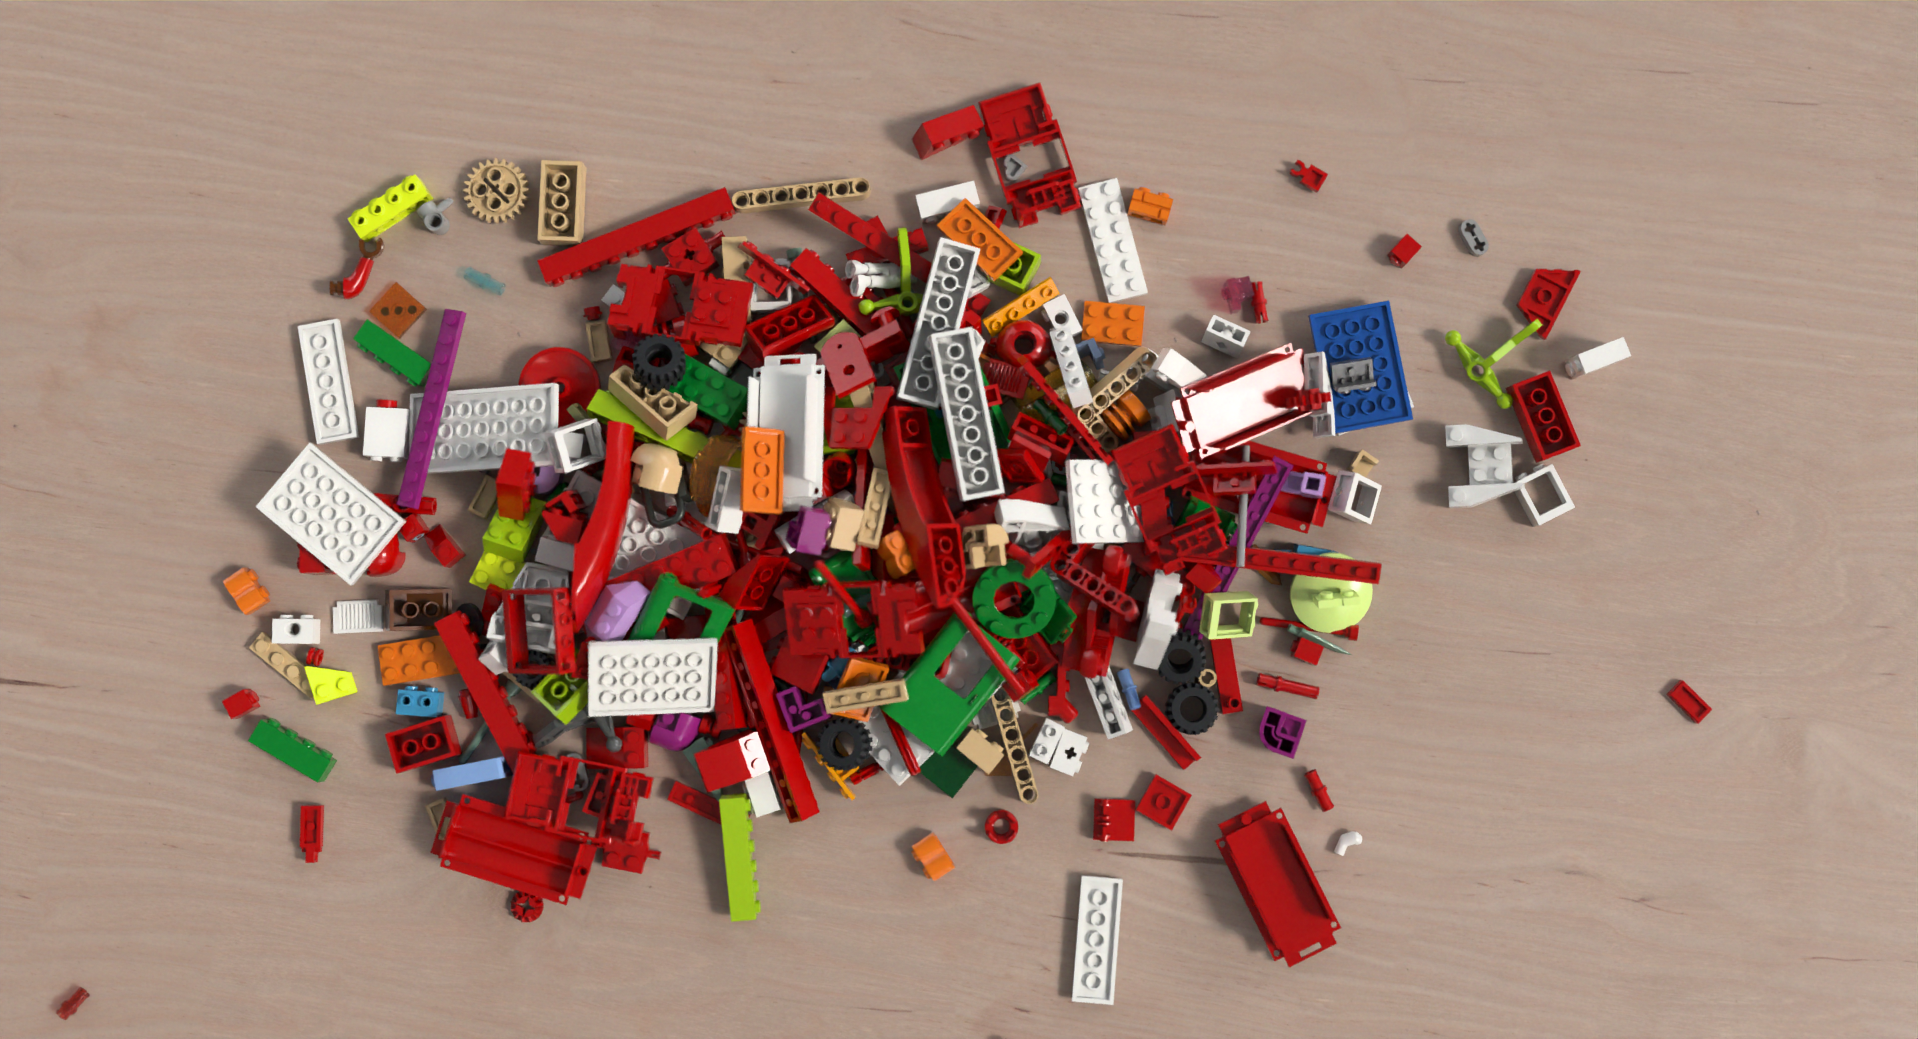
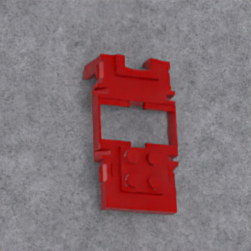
(1016, 121)
(716, 314)
(1153, 465)
(817, 620)
(541, 790)

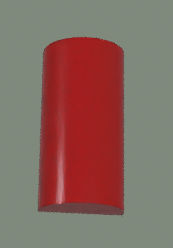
(788, 327)

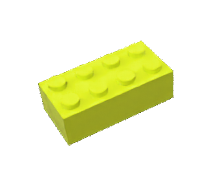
(496, 571)

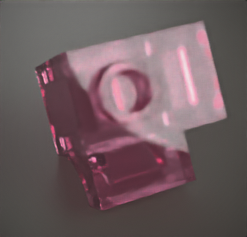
(1236, 291)

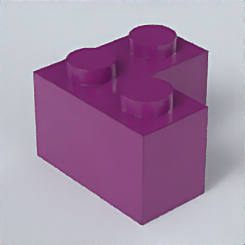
(809, 530)
(799, 713)

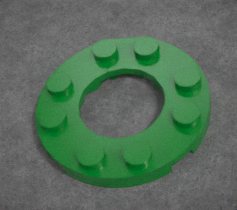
(1013, 627)

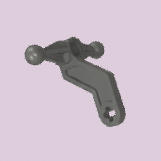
(557, 728)

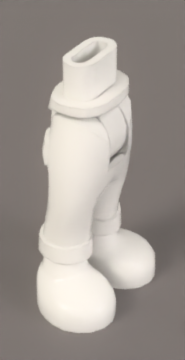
(888, 276)

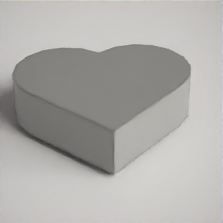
(1013, 168)

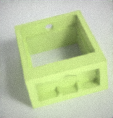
(1211, 611)

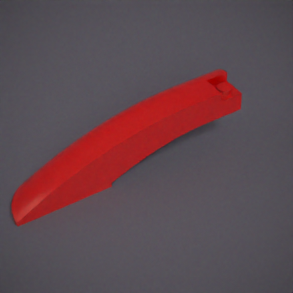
(921, 504)
(602, 538)

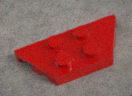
(1546, 297)

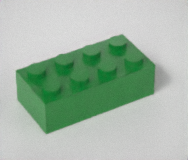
(713, 393)

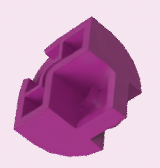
(675, 731)
(1281, 732)

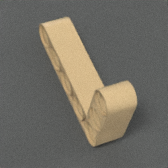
(1109, 395)

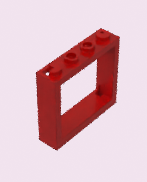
(517, 632)

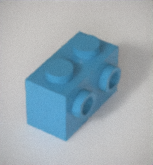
(420, 703)

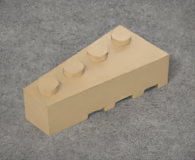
(735, 263)
(658, 409)

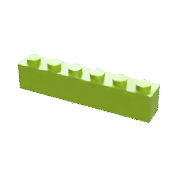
(738, 857)

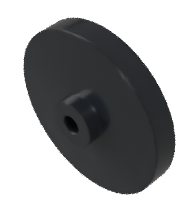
(474, 615)

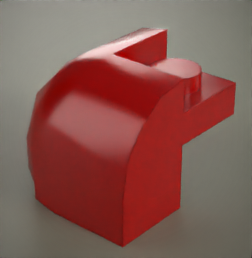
(388, 560)

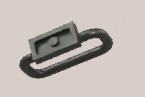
(683, 494)

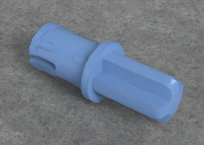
(1129, 689)

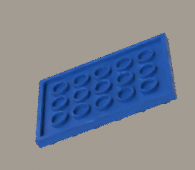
(1362, 334)

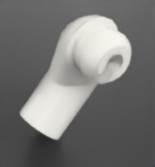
(1346, 840)

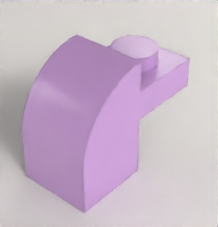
(548, 480)
(1305, 484)

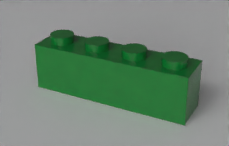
(390, 350)
(293, 750)

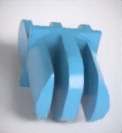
(835, 667)

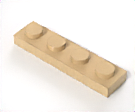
(874, 509)
(282, 662)
(865, 695)

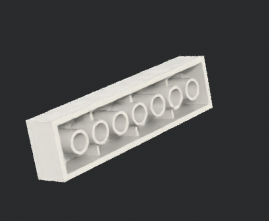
(939, 312)
(966, 414)

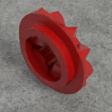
(531, 914)

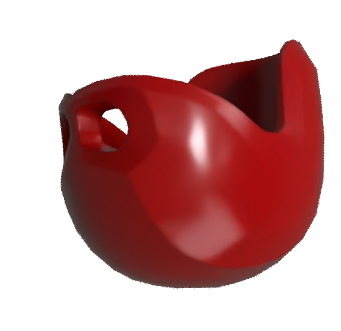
(836, 470)

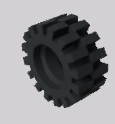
(531, 682)

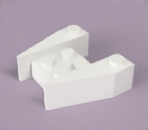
(1172, 371)
(1488, 465)
(1030, 523)
(1157, 620)

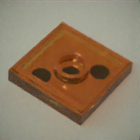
(398, 310)

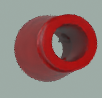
(468, 704)

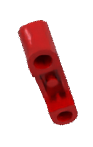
(1058, 704)

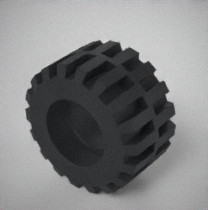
(659, 348)
(1185, 671)
(1209, 708)
(828, 746)

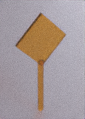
(1004, 768)

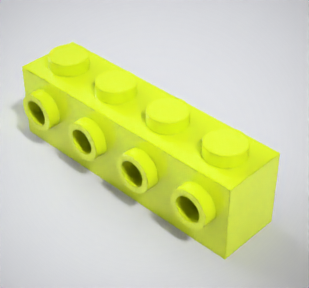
(390, 208)

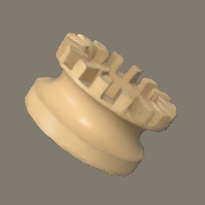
(1211, 682)

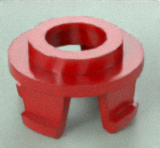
(1001, 838)

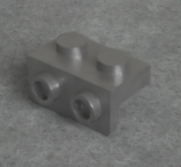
(1352, 375)

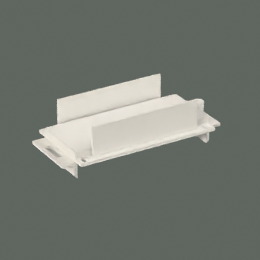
(793, 401)

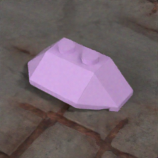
(616, 611)

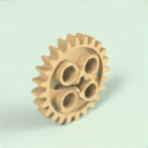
(484, 203)

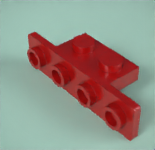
(768, 274)
(1236, 477)

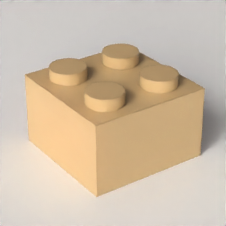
(844, 525)
(980, 750)

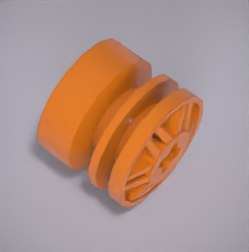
(1127, 411)

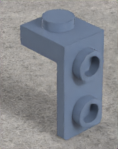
(1089, 347)

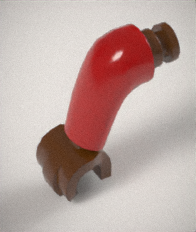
(355, 283)

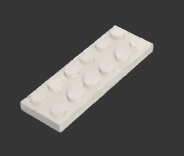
(1112, 241)
(328, 381)
(1097, 940)

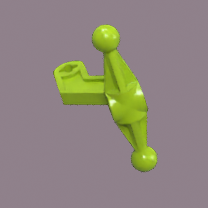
(867, 306)
(1488, 379)

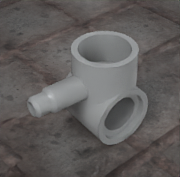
(430, 212)

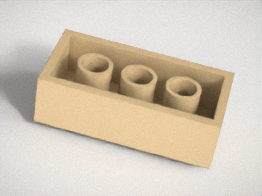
(562, 203)

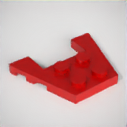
(854, 426)

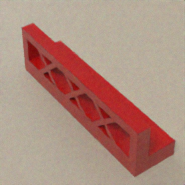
(1165, 733)

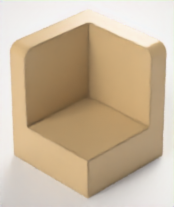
(1362, 463)

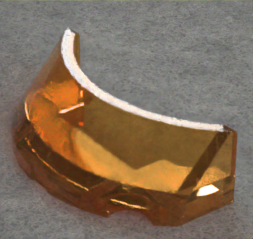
(706, 468)

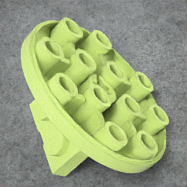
(1329, 603)

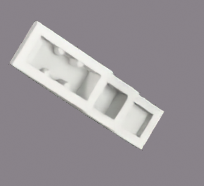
(1317, 376)

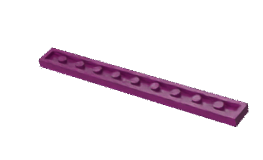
(431, 409)
(1256, 514)

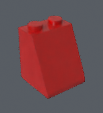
(798, 670)

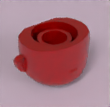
(1027, 330)

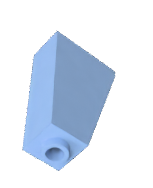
(470, 773)

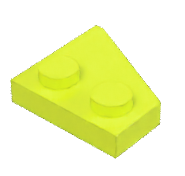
(329, 684)

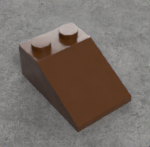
(416, 608)

